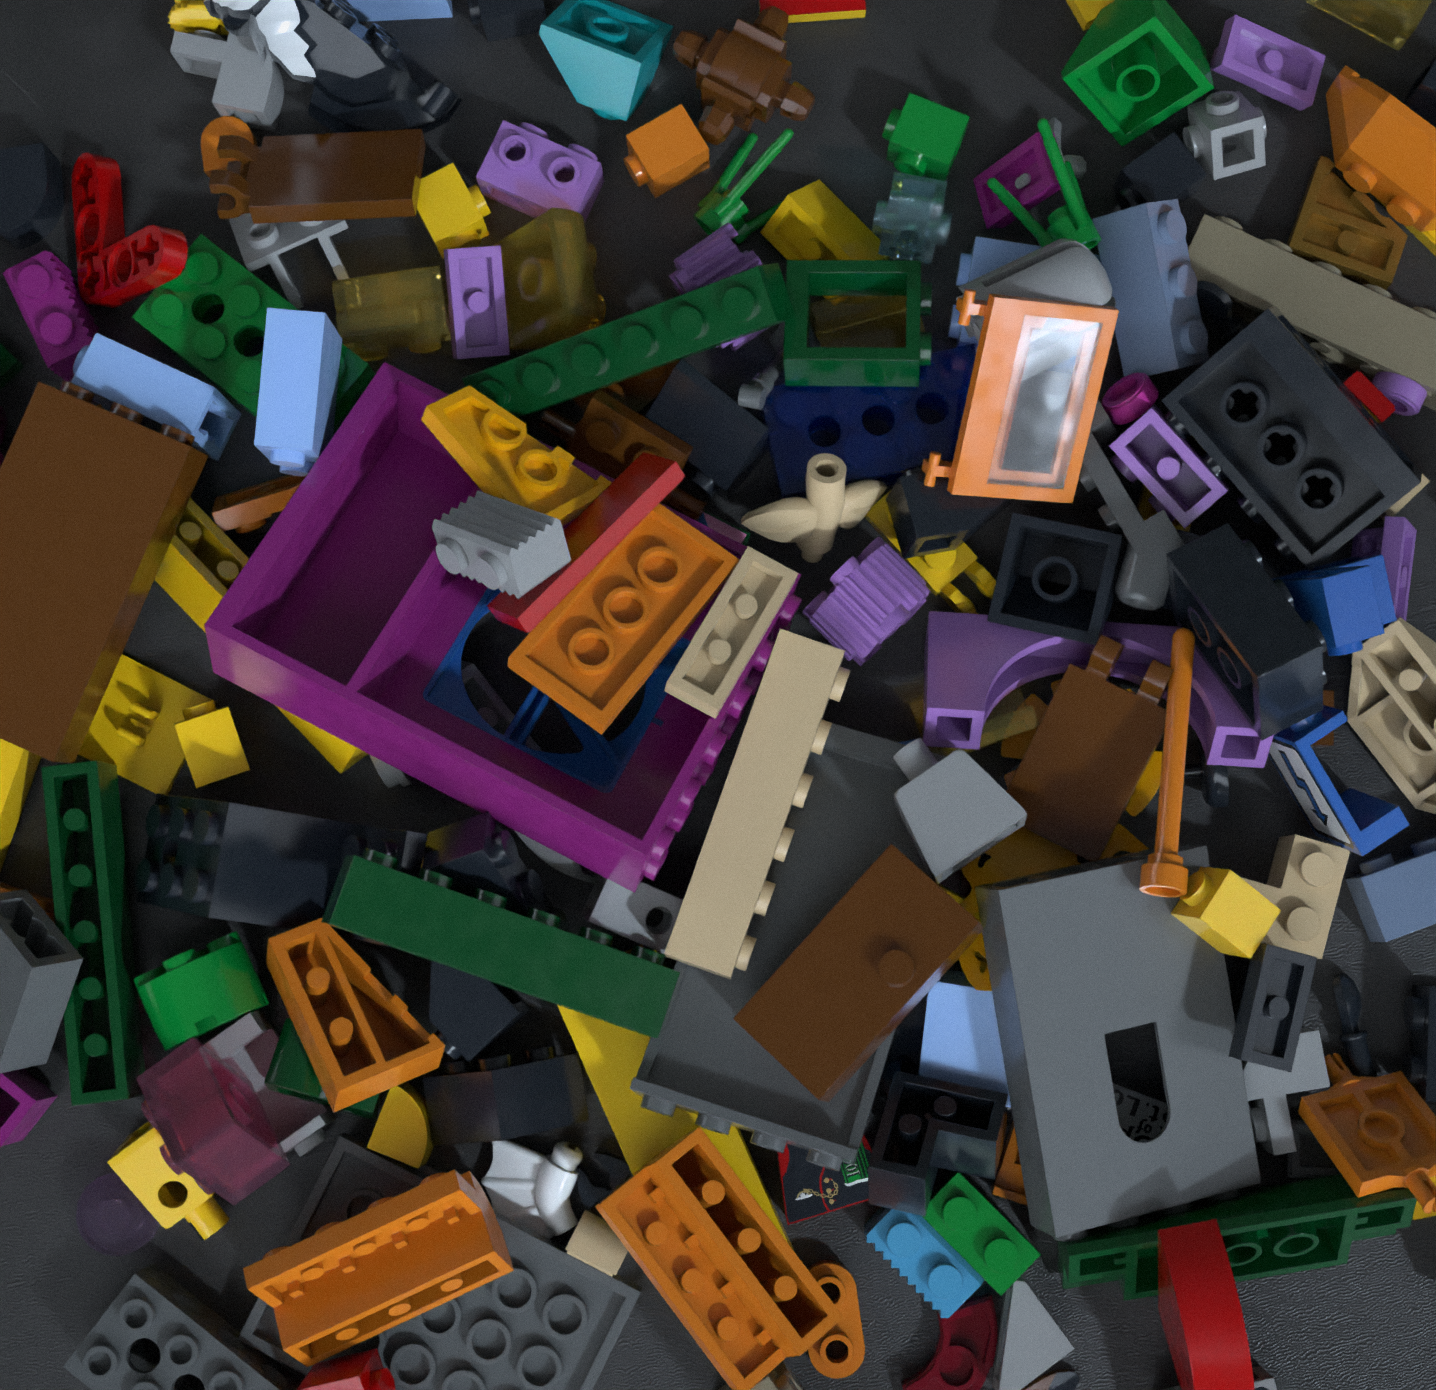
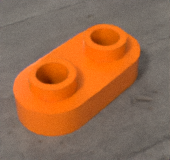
(846, 1330)

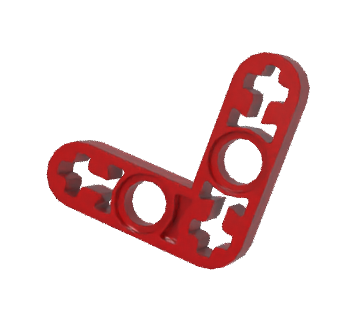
(109, 264)

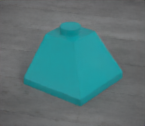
(605, 53)

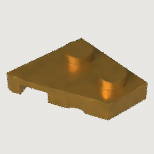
(1345, 230)

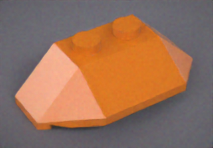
(1384, 148)

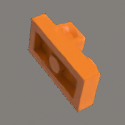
(251, 506)

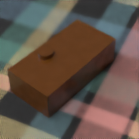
(858, 974)

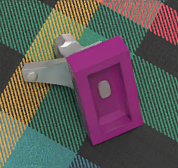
(1026, 175)

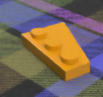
(507, 460)

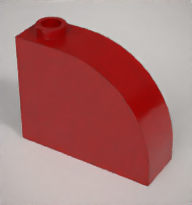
(1202, 1309)

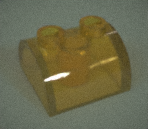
(550, 280)

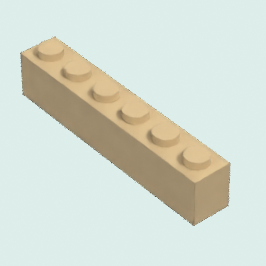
(755, 805)

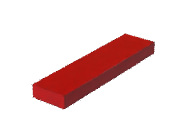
(594, 537)

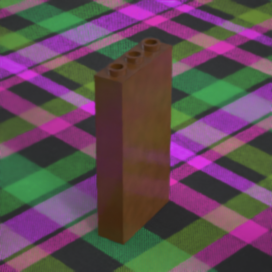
(80, 543)

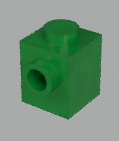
(924, 137)

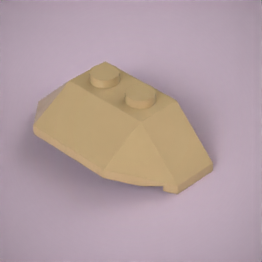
(1396, 708)

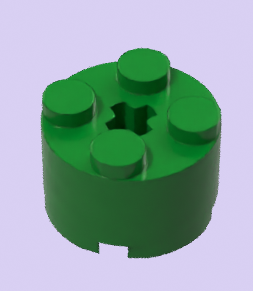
(200, 991)

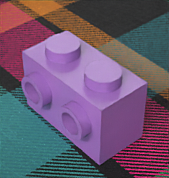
(538, 174)
(1167, 468)

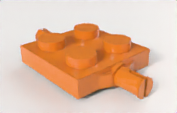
(1375, 1132)

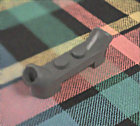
(1144, 570)

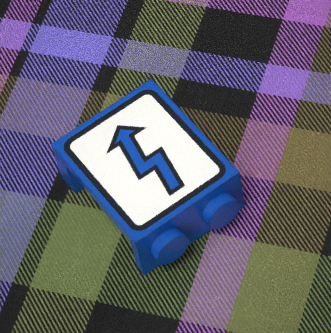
(1348, 819)

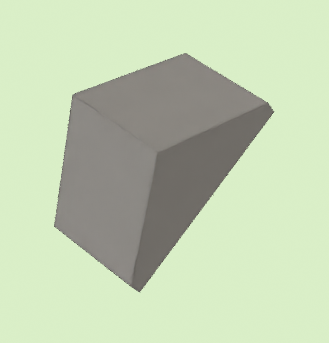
(1026, 1339)

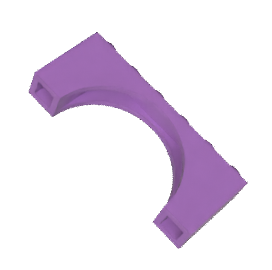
(980, 662)

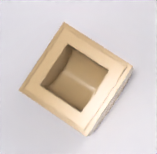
(596, 1244)

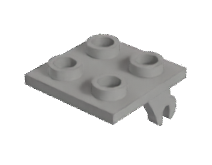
(266, 241)

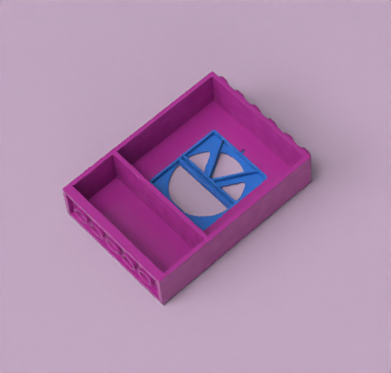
(367, 635)

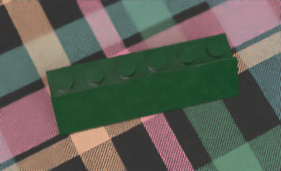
(1263, 1231)

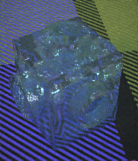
(912, 218)

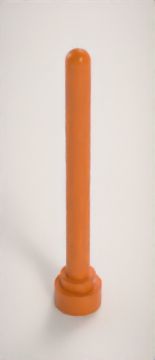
(1164, 869)

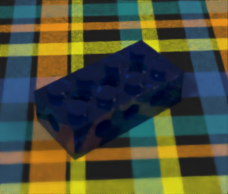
(798, 411)

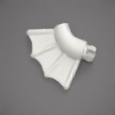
(534, 1186)

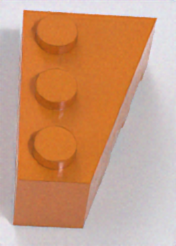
(345, 1018)

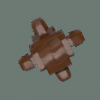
(743, 75)

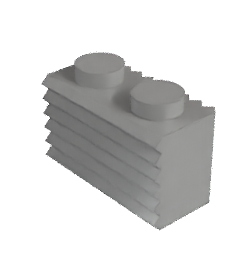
(500, 544)

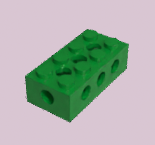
(220, 351)

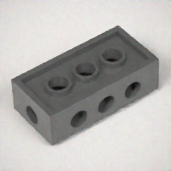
(189, 1341)

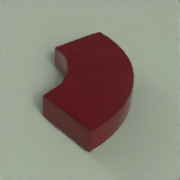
(962, 1349)

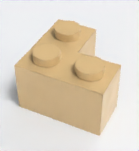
(1305, 888)

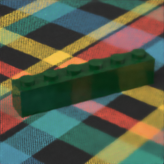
(638, 342)
(96, 919)
(500, 945)

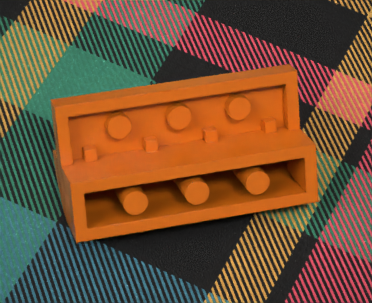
(718, 1261)
(381, 1266)

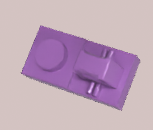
(1268, 62)
(476, 302)
(1397, 546)

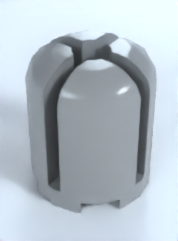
(1054, 272)

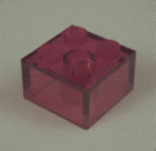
(211, 1123)

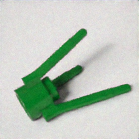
(725, 205)
(1067, 221)

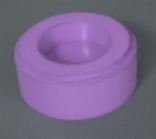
(1401, 391)

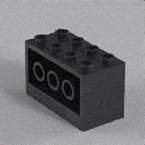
(1330, 429)

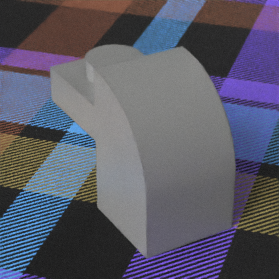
(243, 84)
(1269, 1087)

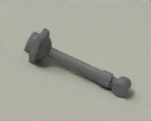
(755, 392)

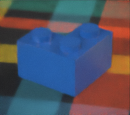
(1345, 600)

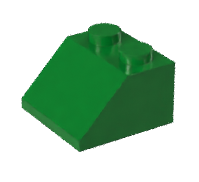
(1137, 67)

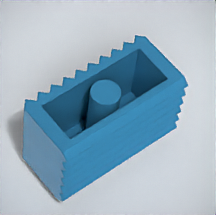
(923, 1259)

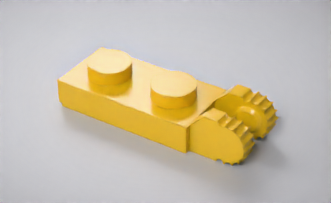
(939, 568)

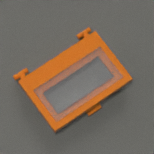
(1027, 398)

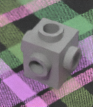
(1226, 134)

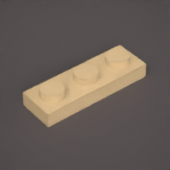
(731, 632)

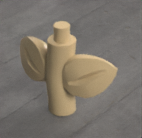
(815, 519)

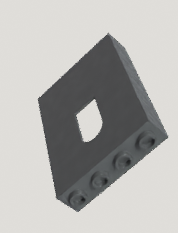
(1095, 956)

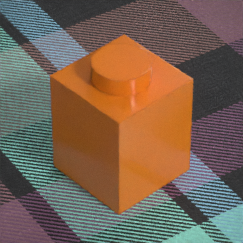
(666, 152)

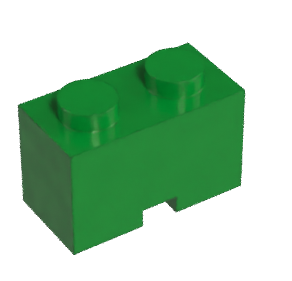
(979, 1231)

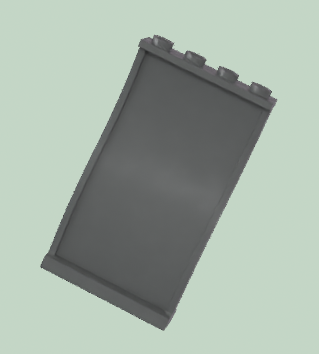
(702, 1053)

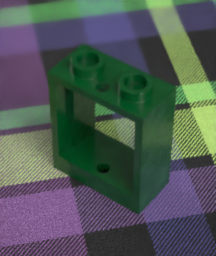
(856, 364)

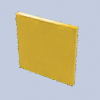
(137, 725)

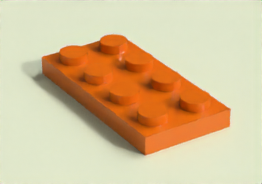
(623, 618)

